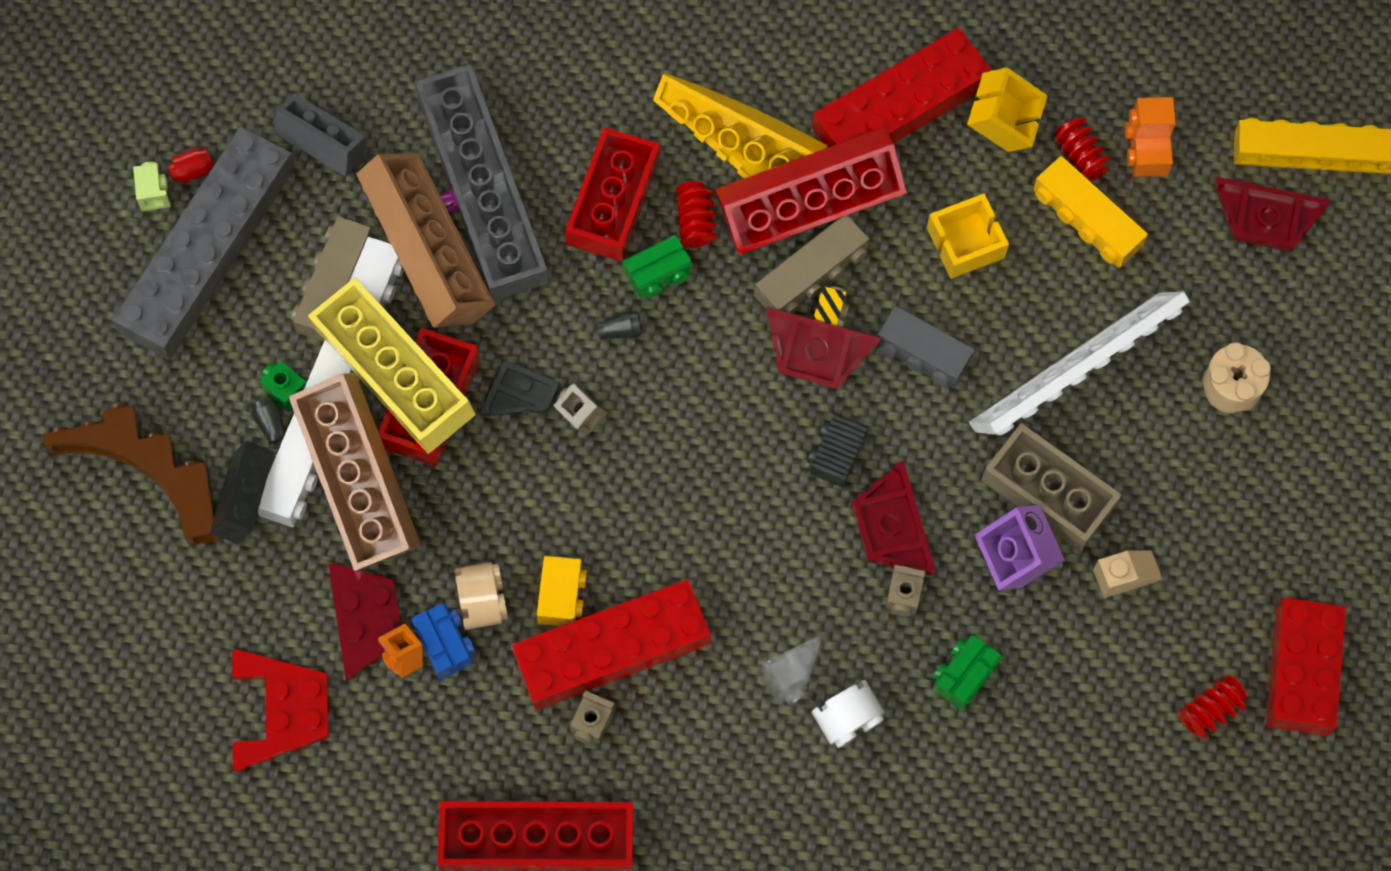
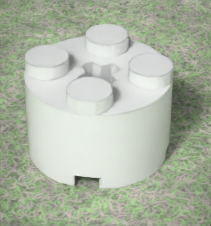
(848, 713)

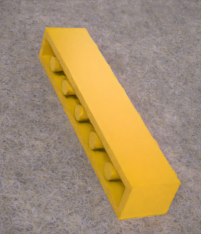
(1312, 146)

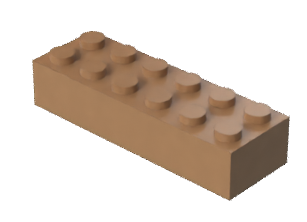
(425, 239)
(354, 471)

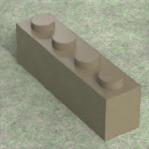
(813, 266)
(332, 270)

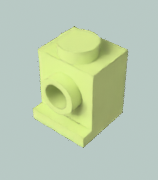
(151, 187)

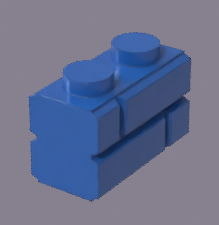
(443, 641)

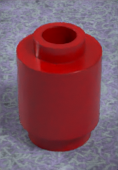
(190, 165)

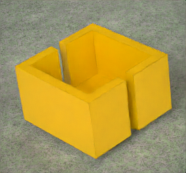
(1004, 102)
(964, 237)

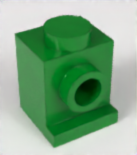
(272, 375)

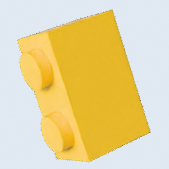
(560, 591)

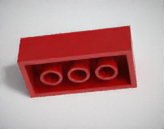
(612, 194)
(458, 363)
(1306, 667)

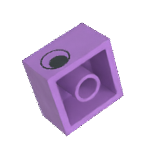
(1019, 547)

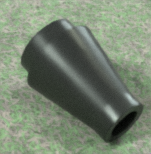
(622, 326)
(269, 419)

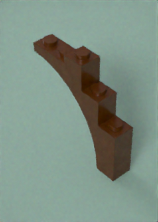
(154, 456)

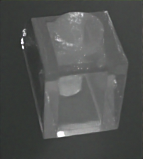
(791, 671)

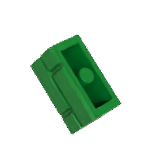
(657, 267)
(966, 672)

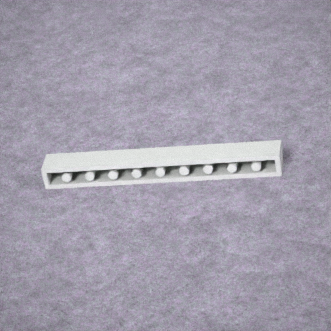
(293, 467)

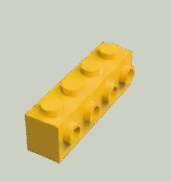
(1089, 212)

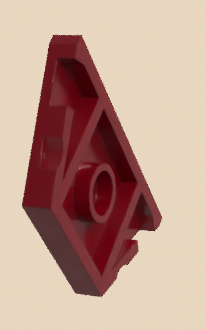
(1268, 214)
(817, 348)
(892, 523)
(364, 612)

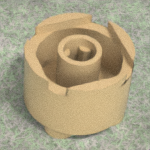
(1237, 362)
(478, 595)

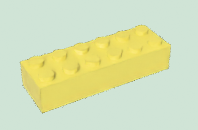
(392, 365)

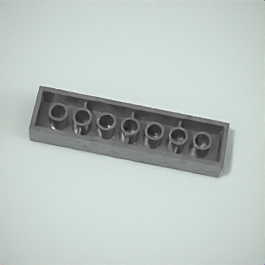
(482, 182)
(204, 243)

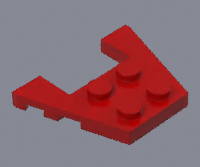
(294, 708)

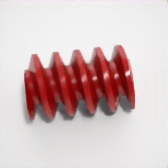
(1081, 148)
(695, 214)
(1213, 706)

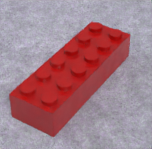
(906, 93)
(811, 190)
(611, 644)
(535, 836)

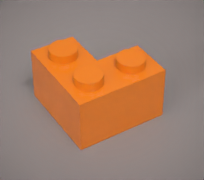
(1150, 136)

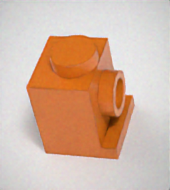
(402, 651)

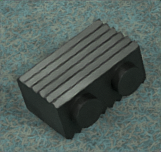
(837, 450)

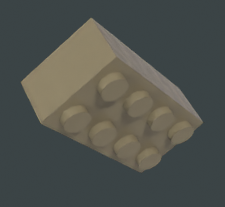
(1037, 473)

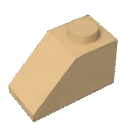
(1126, 572)

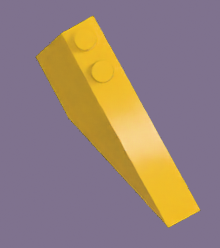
(733, 129)

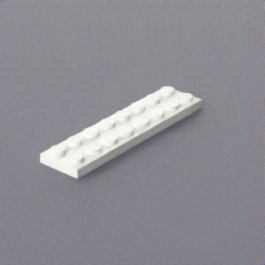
(1072, 367)

